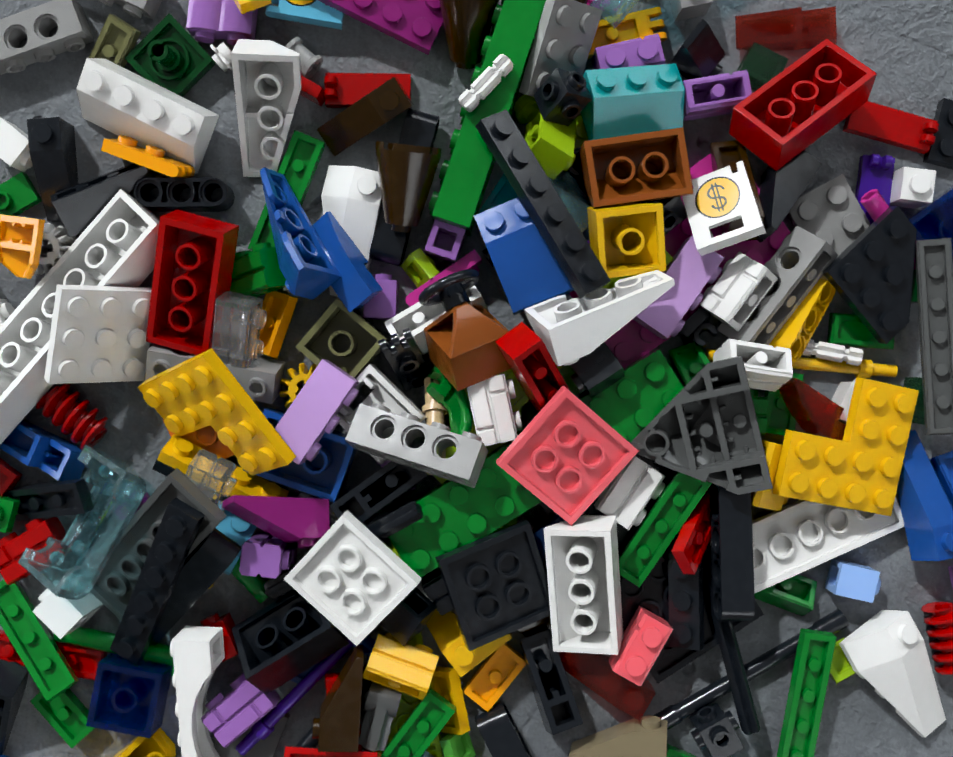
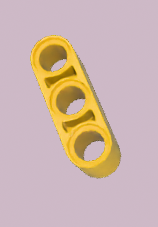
(805, 319)

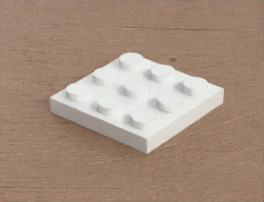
(98, 334)
(352, 578)

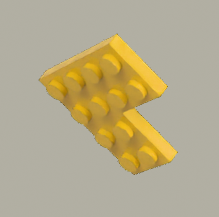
(207, 394)
(864, 465)

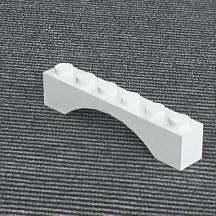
(195, 658)

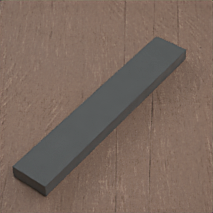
(935, 319)

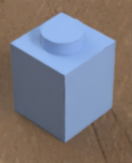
(853, 580)

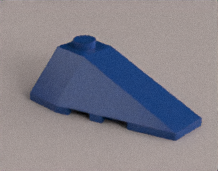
(297, 245)
(924, 505)

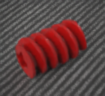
(73, 416)
(943, 620)

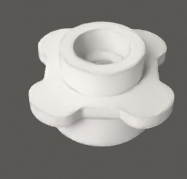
(222, 56)

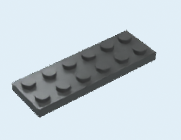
(127, 560)

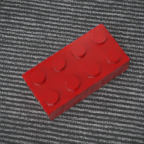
(801, 104)
(189, 273)

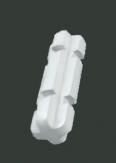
(486, 82)
(834, 352)

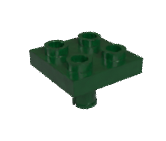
(171, 57)

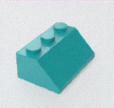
(633, 100)

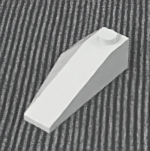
(266, 97)
(355, 202)
(581, 325)
(896, 663)

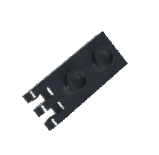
(406, 360)

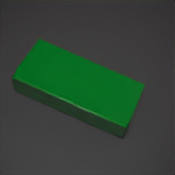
(792, 595)

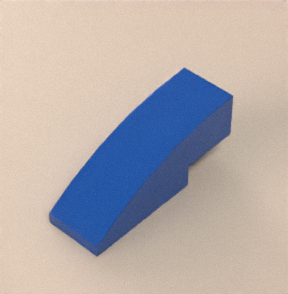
(356, 283)
(44, 450)

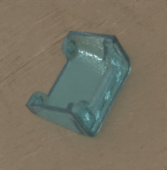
(75, 563)

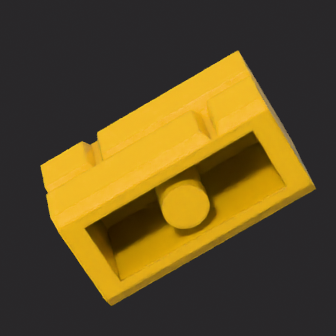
(400, 666)

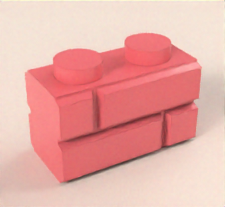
(640, 646)

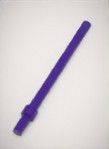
(265, 725)

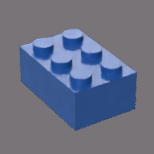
(322, 476)

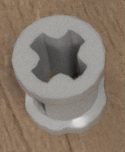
(309, 62)

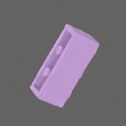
(690, 276)
(316, 410)

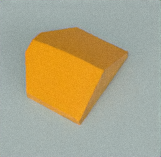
(21, 244)

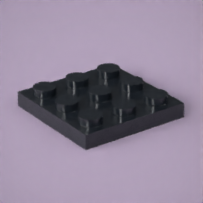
(496, 584)

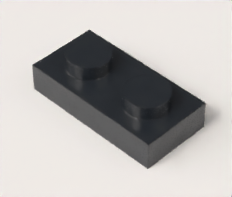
(942, 150)

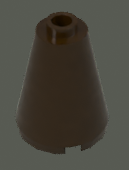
(466, 28)
(405, 181)

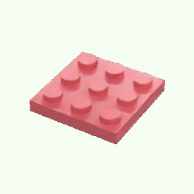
(567, 455)

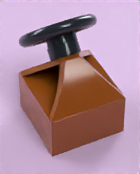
(465, 336)

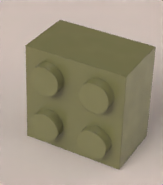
(342, 339)

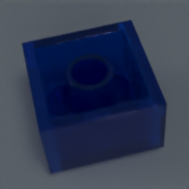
(129, 696)

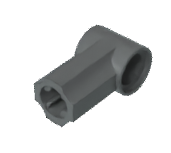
(381, 708)

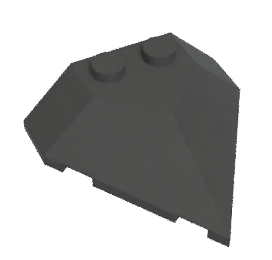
(711, 431)

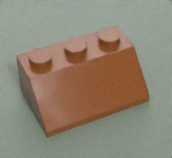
(636, 168)

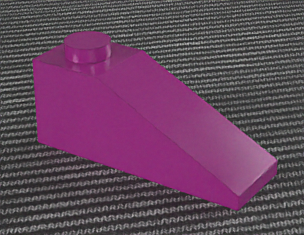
(284, 517)

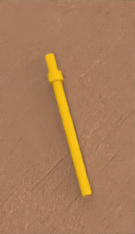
(864, 370)

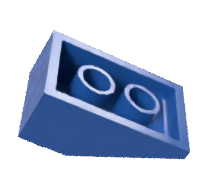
(521, 256)

